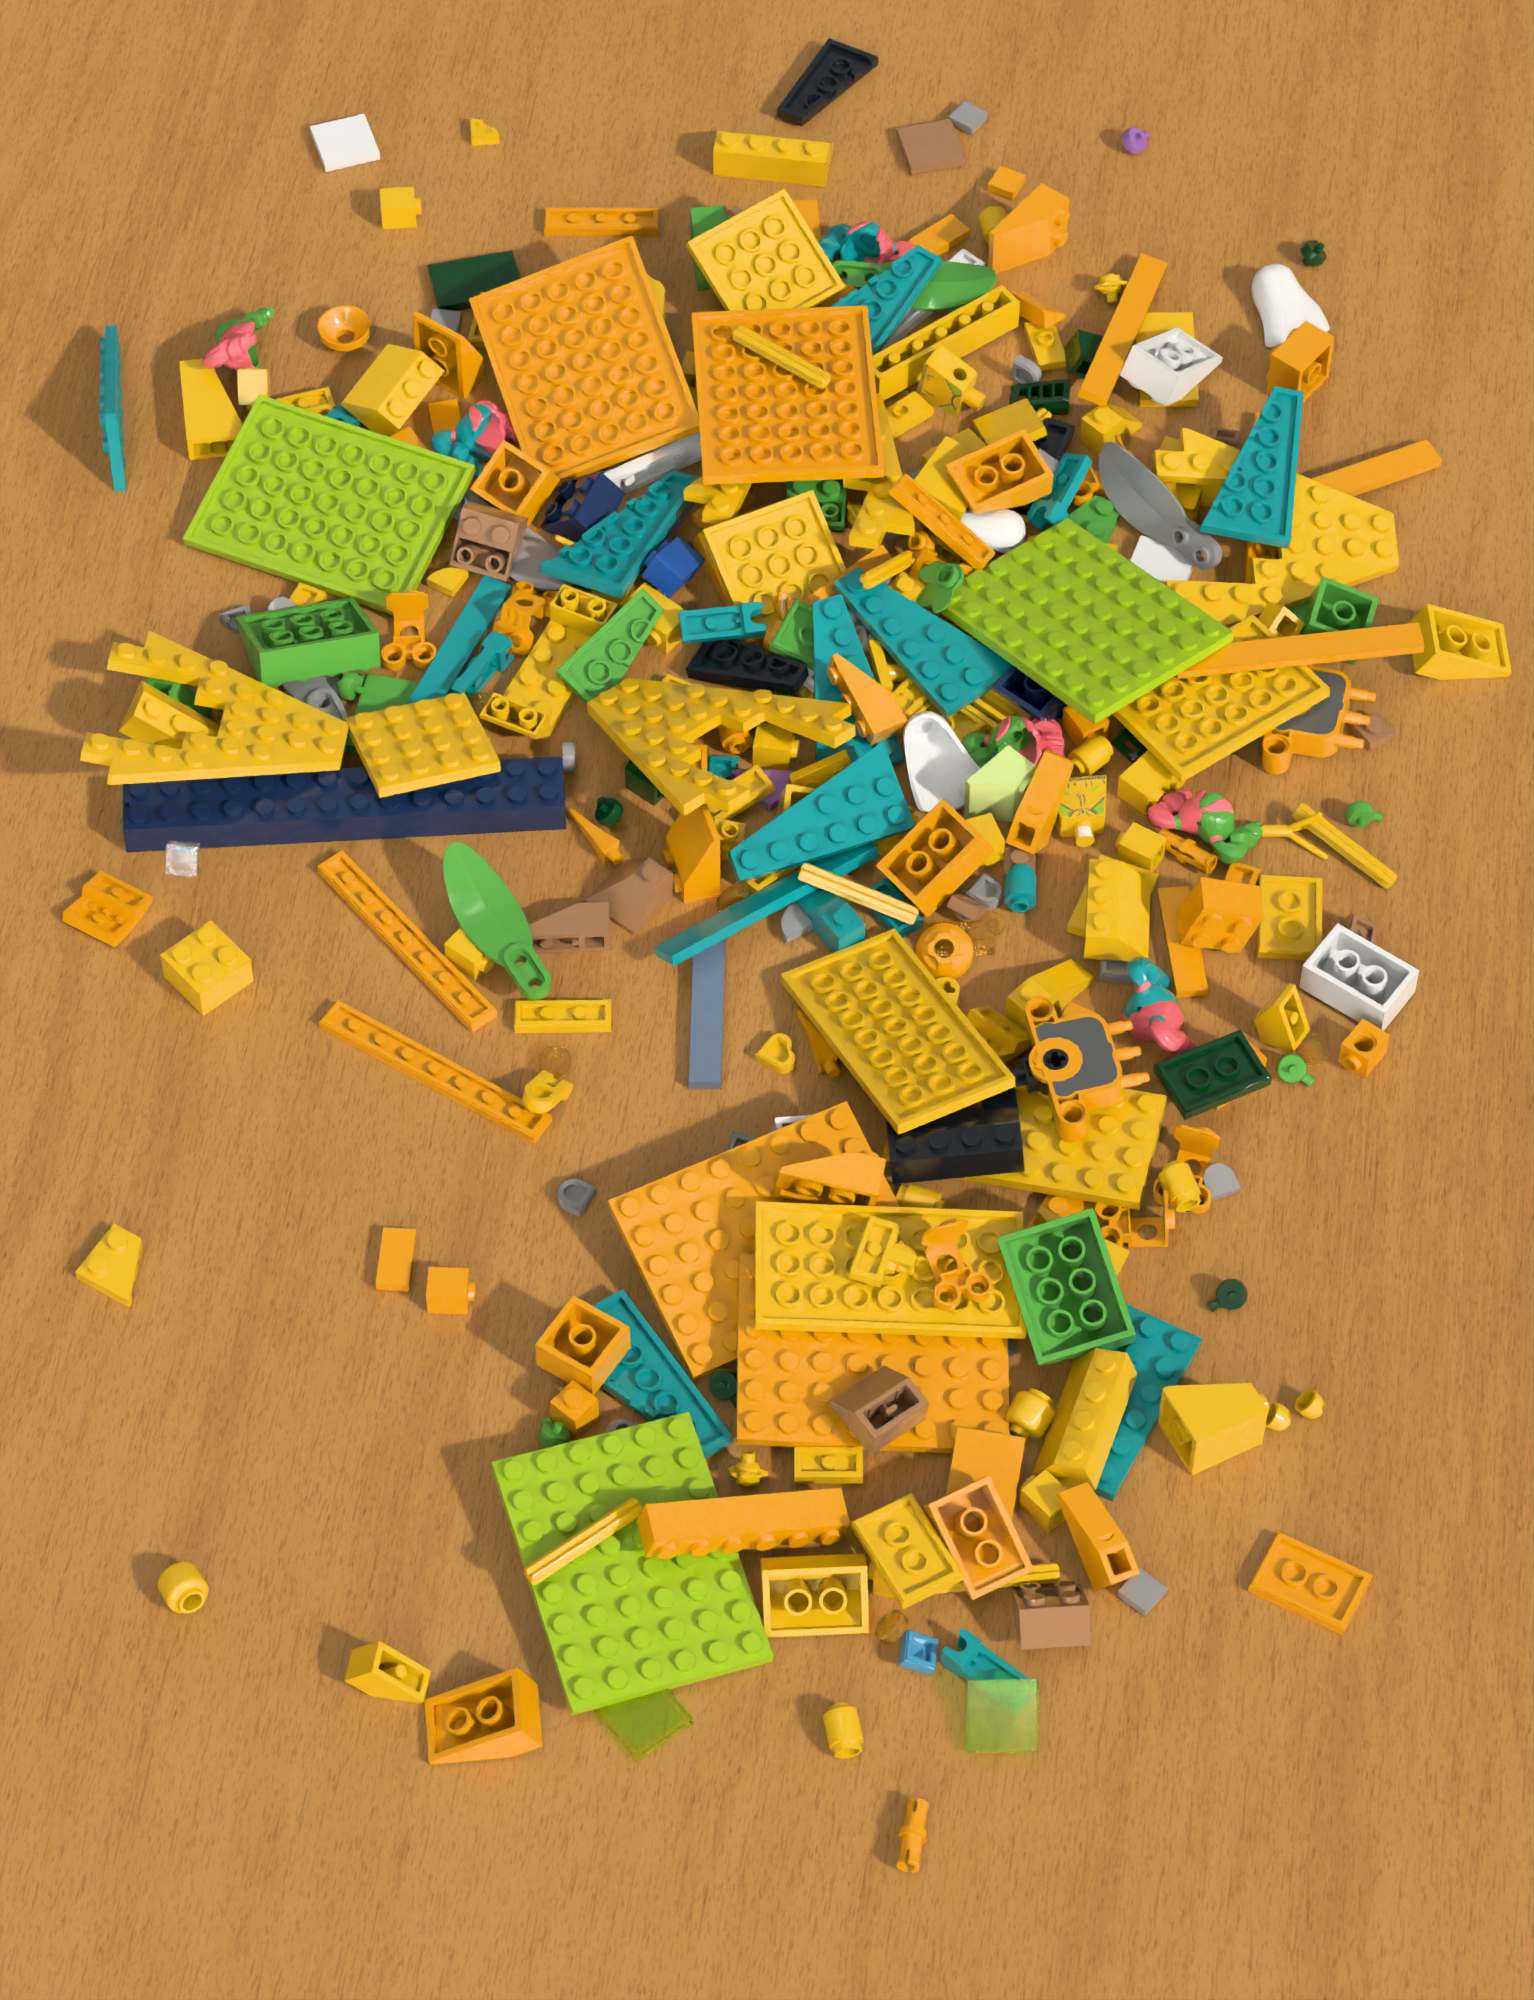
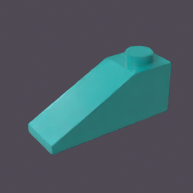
(833, 919)

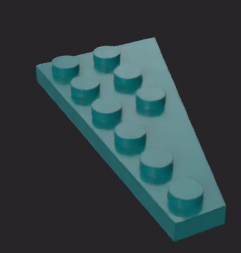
(110, 401)
(833, 634)
(653, 1380)

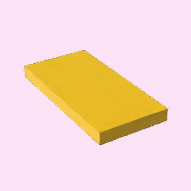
(1156, 324)

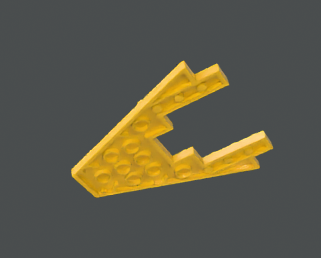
(877, 515)
(1329, 538)
(660, 719)
(257, 734)

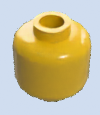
(1030, 1414)
(183, 1587)

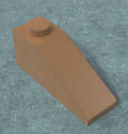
(573, 929)

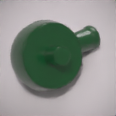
(1313, 253)
(608, 811)
(1230, 1295)
(724, 1385)

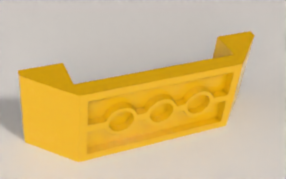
(536, 694)

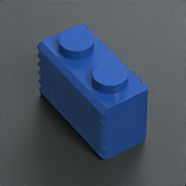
(672, 566)

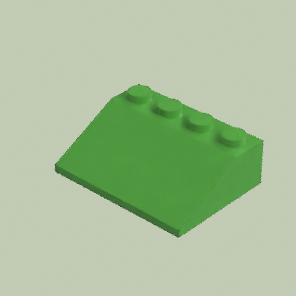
(309, 641)
(1067, 1288)

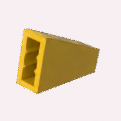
(208, 412)

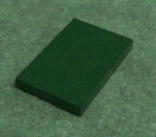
(468, 277)
(1212, 1074)

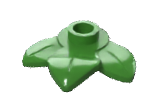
(941, 584)

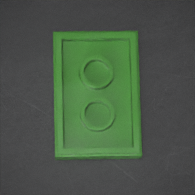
(380, 694)

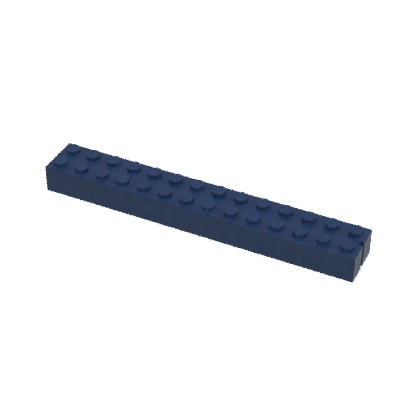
(340, 807)

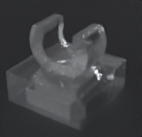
(182, 858)

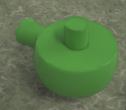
(351, 685)
(1361, 814)
(1292, 1069)
(553, 1433)

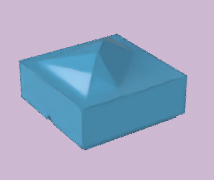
(918, 1652)

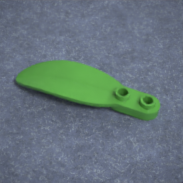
(950, 287)
(493, 919)

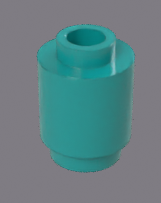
(1020, 888)

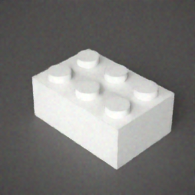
(1358, 978)

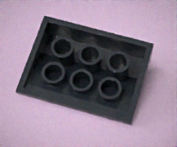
(961, 1144)

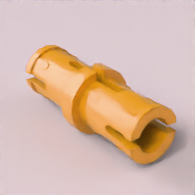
(1188, 852)
(912, 1835)

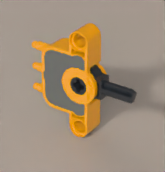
(1320, 727)
(1074, 1064)

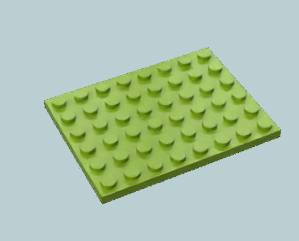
(329, 504)
(1083, 620)
(613, 1615)

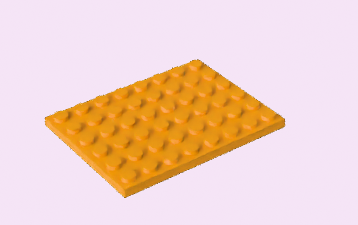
(586, 362)
(771, 423)
(699, 1219)
(793, 1375)

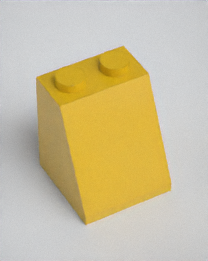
(1212, 1421)

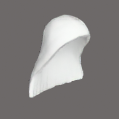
(1283, 304)
(998, 529)
(936, 761)

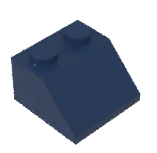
(1029, 695)

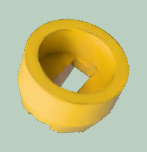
(1310, 1404)
(1278, 1417)

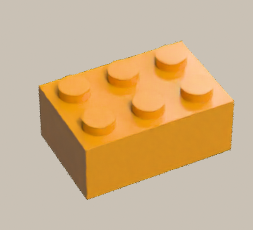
(935, 858)

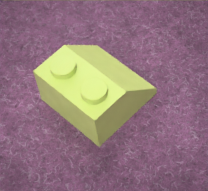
(998, 786)

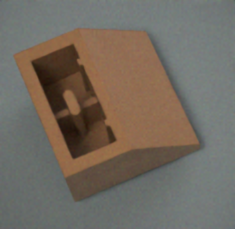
(488, 540)
(881, 1408)
(1051, 1615)

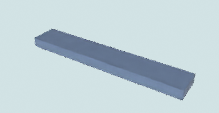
(707, 1018)

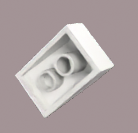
(1169, 365)

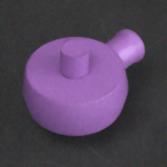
(1134, 140)

